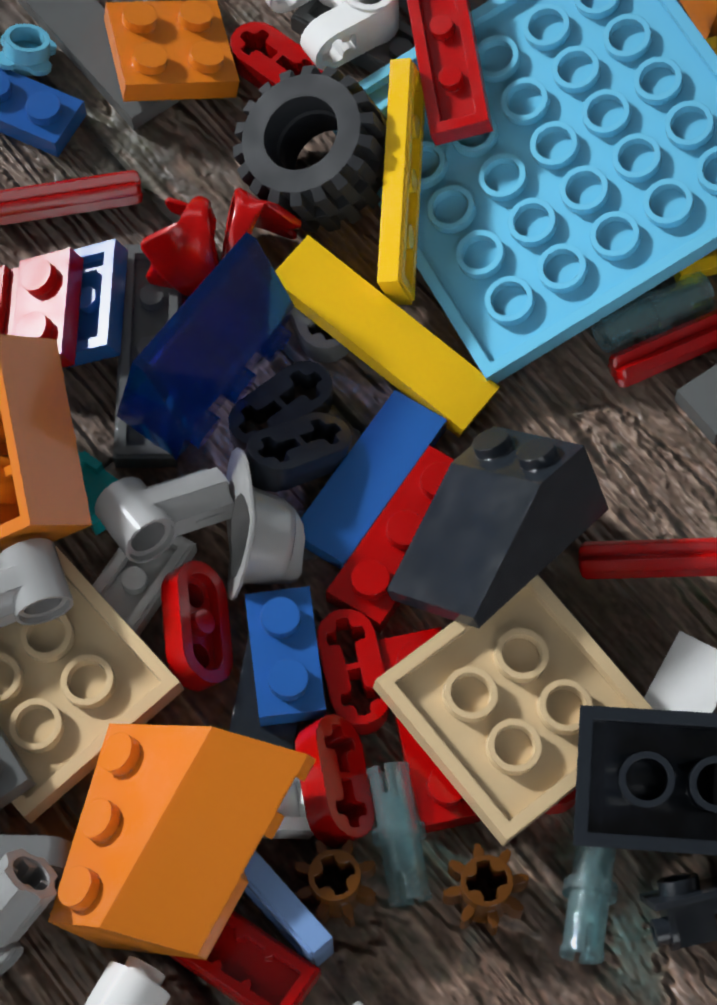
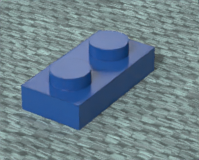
(38, 113)
(101, 301)
(285, 656)

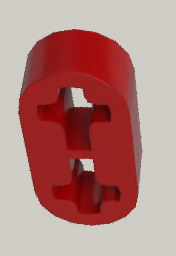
(280, 55)
(339, 674)
(335, 781)

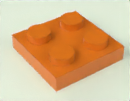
(170, 50)

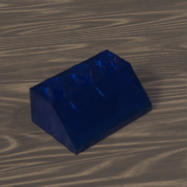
(208, 351)

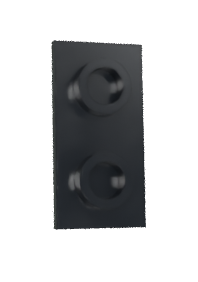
(684, 909)

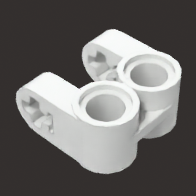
(344, 30)

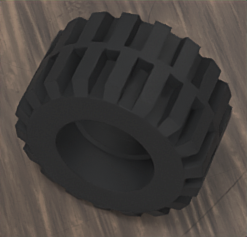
(287, 120)

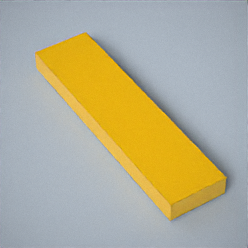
(401, 183)
(384, 335)

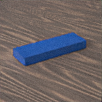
(369, 477)

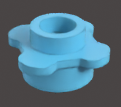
(27, 50)

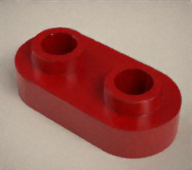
(196, 626)

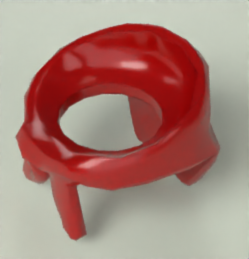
(249, 213)
(184, 250)

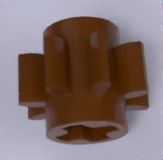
(346, 869)
(498, 877)

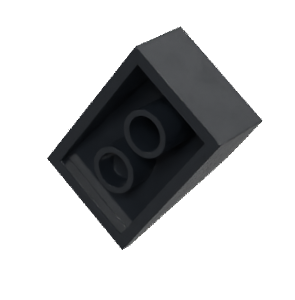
(497, 524)
(646, 780)

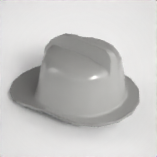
(262, 533)

